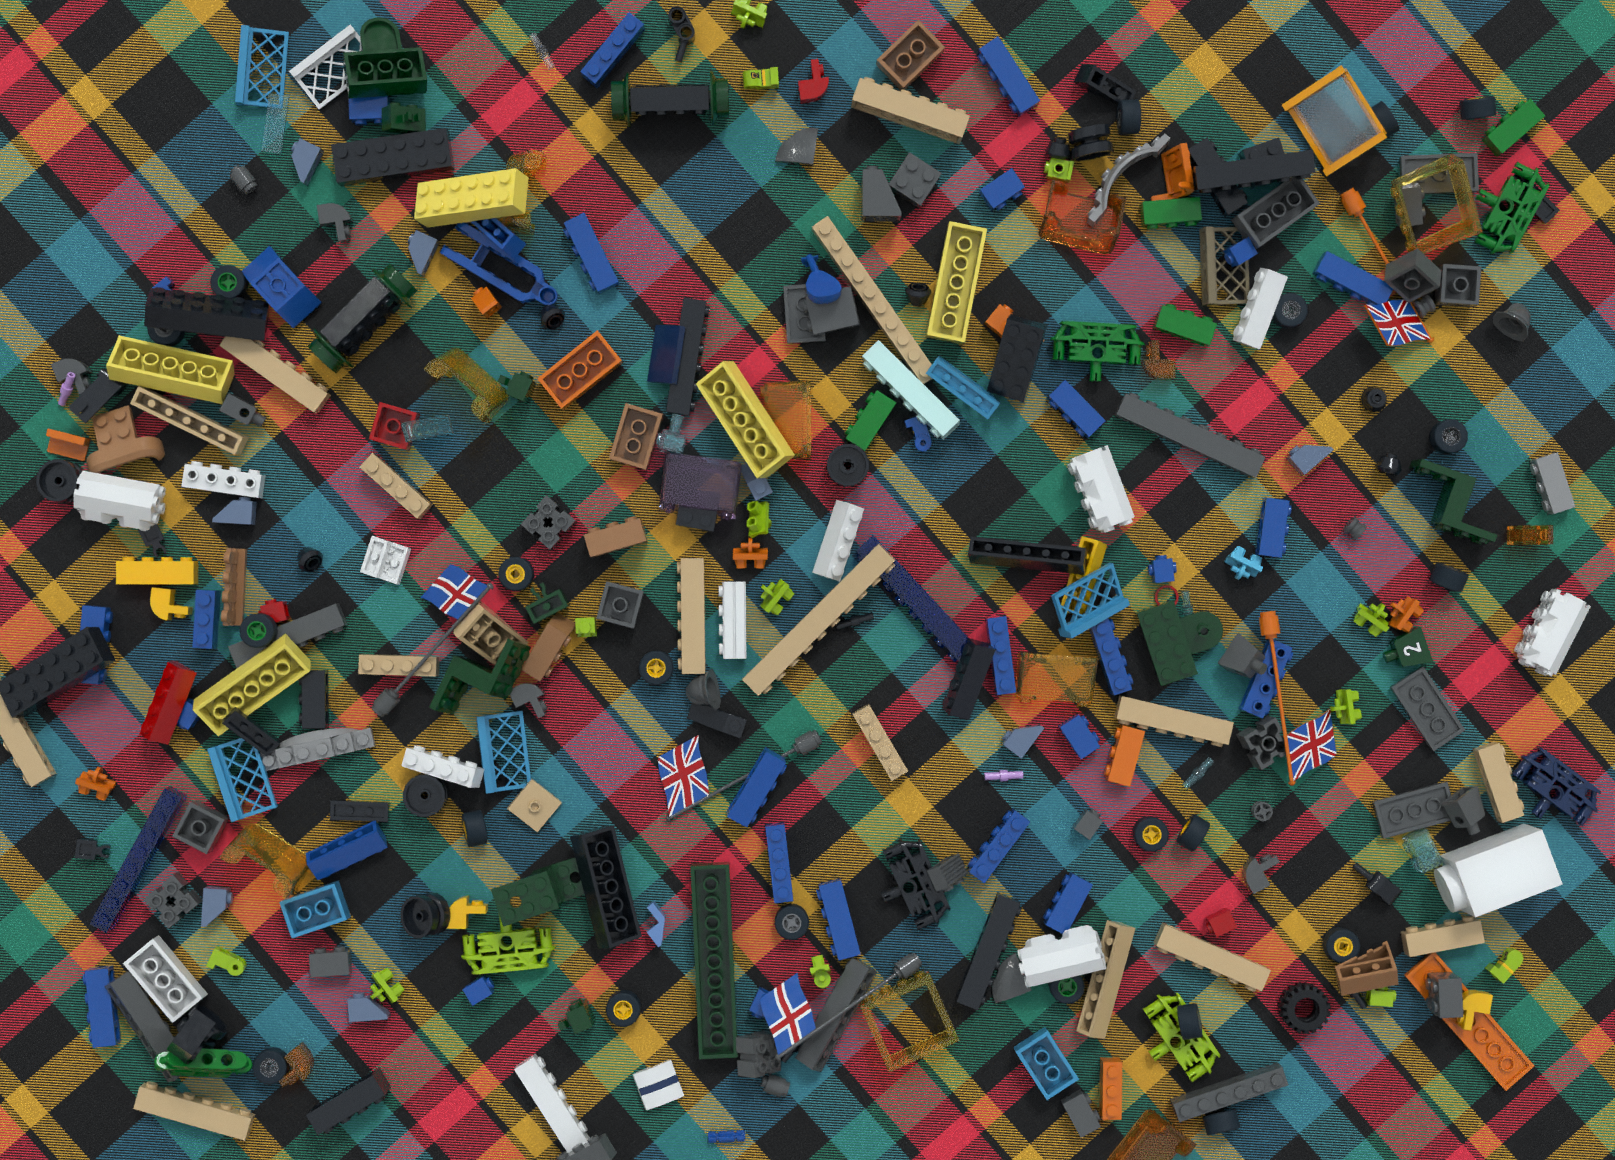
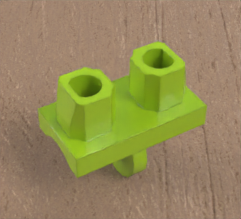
(749, 14)
(758, 518)
(772, 595)
(1378, 623)
(1344, 706)
(820, 972)
(391, 993)

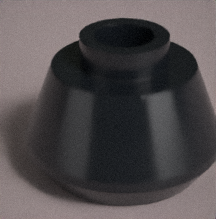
(1058, 148)
(917, 293)
(551, 317)
(1369, 399)
(1389, 464)
(309, 559)

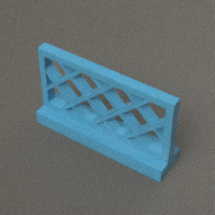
(245, 62)
(963, 387)
(1091, 616)
(487, 755)
(227, 785)

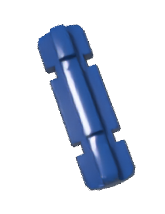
(726, 1136)

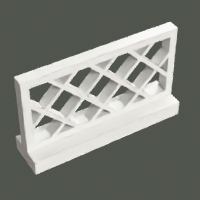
(318, 57)

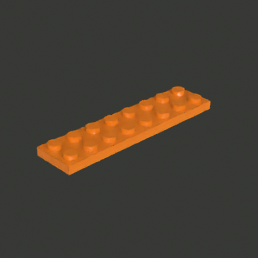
(1486, 1039)

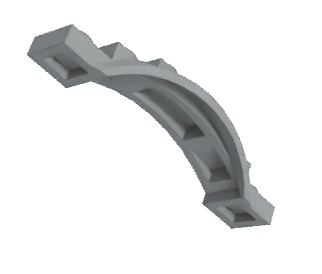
(1121, 165)
(317, 746)

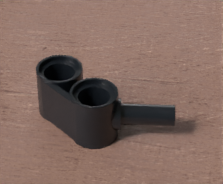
(679, 27)
(1379, 884)

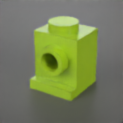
(1064, 175)
(586, 627)
(1380, 997)

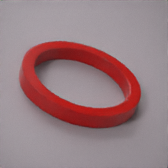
(1166, 586)

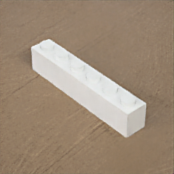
(552, 1102)

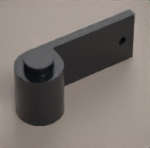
(96, 396)

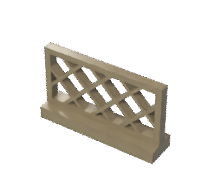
(1209, 270)

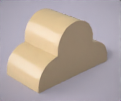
(486, 632)

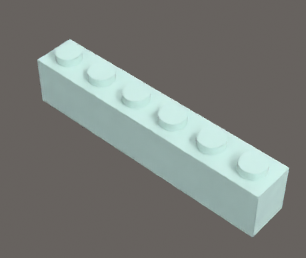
(910, 390)

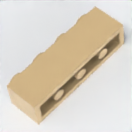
(396, 486)
(397, 665)
(880, 742)
(1498, 782)
(1442, 936)

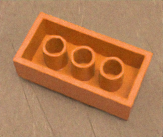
(580, 370)

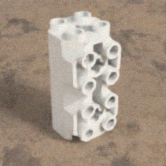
(1101, 489)
(111, 497)
(1552, 633)
(1052, 959)

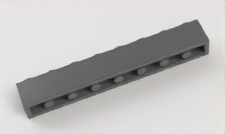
(1190, 436)

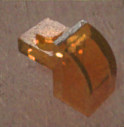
(1155, 367)
(1530, 535)
(302, 1063)

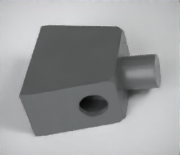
(233, 407)
(1243, 658)
(1465, 808)

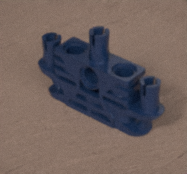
(1564, 776)

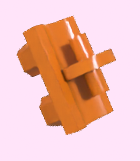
(750, 551)
(1402, 612)
(96, 781)

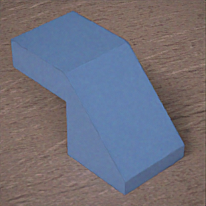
(657, 930)

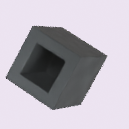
(1088, 823)

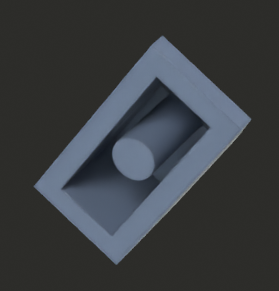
(306, 159)
(422, 250)
(1307, 456)
(758, 486)
(238, 512)
(1021, 738)
(215, 902)
(364, 1008)

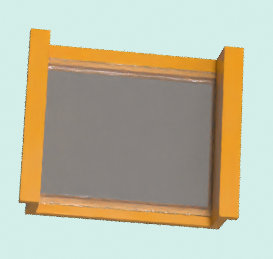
(1335, 119)

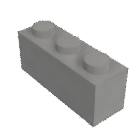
(1552, 483)

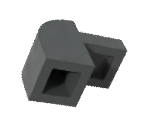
(334, 214)
(80, 369)
(529, 692)
(1253, 872)

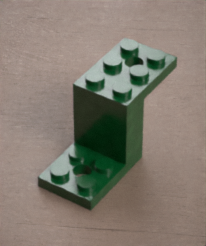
(1452, 501)
(492, 682)
(538, 893)

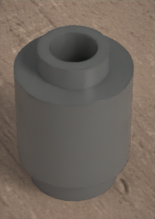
(243, 179)
(775, 1085)

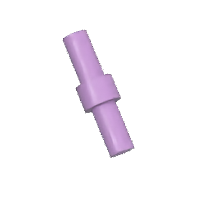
(66, 389)
(1003, 775)

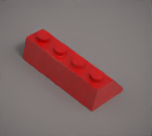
(168, 702)

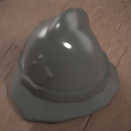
(1513, 322)
(704, 690)

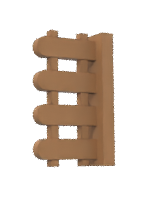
(234, 588)

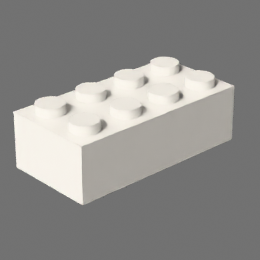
(165, 978)

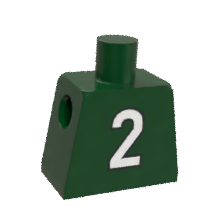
(1408, 649)

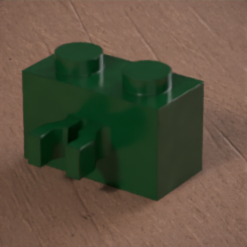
(403, 119)
(519, 387)
(547, 605)
(578, 1016)

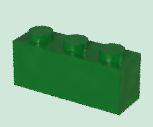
(1512, 127)
(1170, 213)
(1185, 325)
(869, 420)

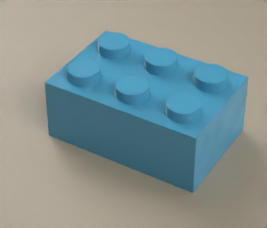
(315, 909)
(1045, 1063)

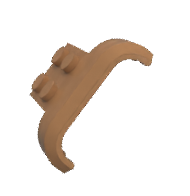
(119, 441)

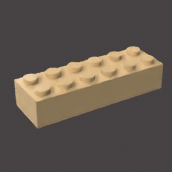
(910, 110)

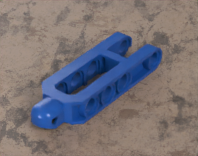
(540, 291)

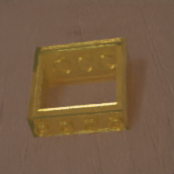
(1459, 231)
(920, 1048)

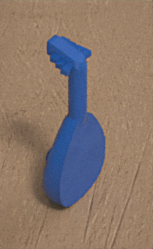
(820, 286)

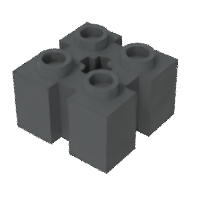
(547, 510)
(1253, 739)
(161, 899)
(757, 1054)

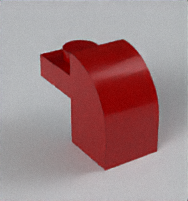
(814, 88)

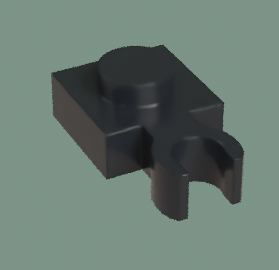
(153, 537)
(89, 849)

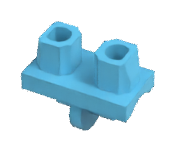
(1243, 566)

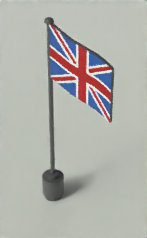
(686, 776)

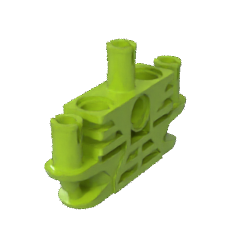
(508, 960)
(1181, 1050)

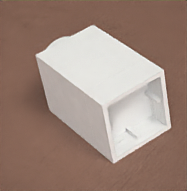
(1497, 871)

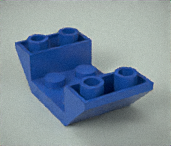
(281, 287)

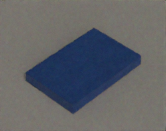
(666, 354)

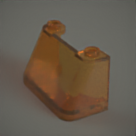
(1066, 220)
(1153, 1139)

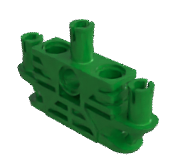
(1522, 214)
(1097, 332)
(206, 1064)

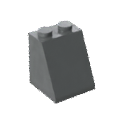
(877, 197)
(834, 315)

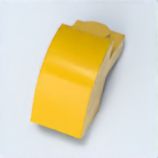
(163, 604)
(462, 908)
(1474, 1002)

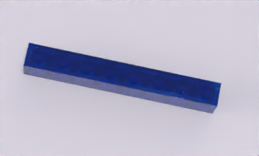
(920, 604)
(138, 859)

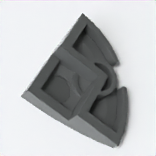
(799, 147)
(1009, 980)

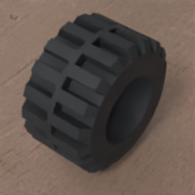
(1319, 1011)

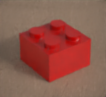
(388, 427)

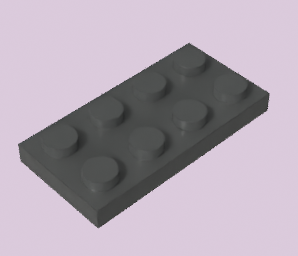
(1440, 182)
(1427, 708)
(1412, 810)

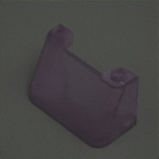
(700, 484)

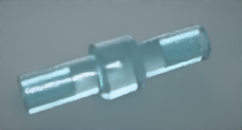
(1187, 608)
(1198, 773)

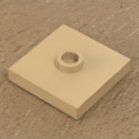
(534, 805)

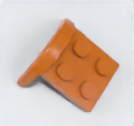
(1177, 173)

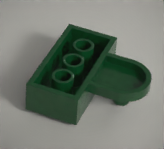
(383, 64)
(1175, 639)

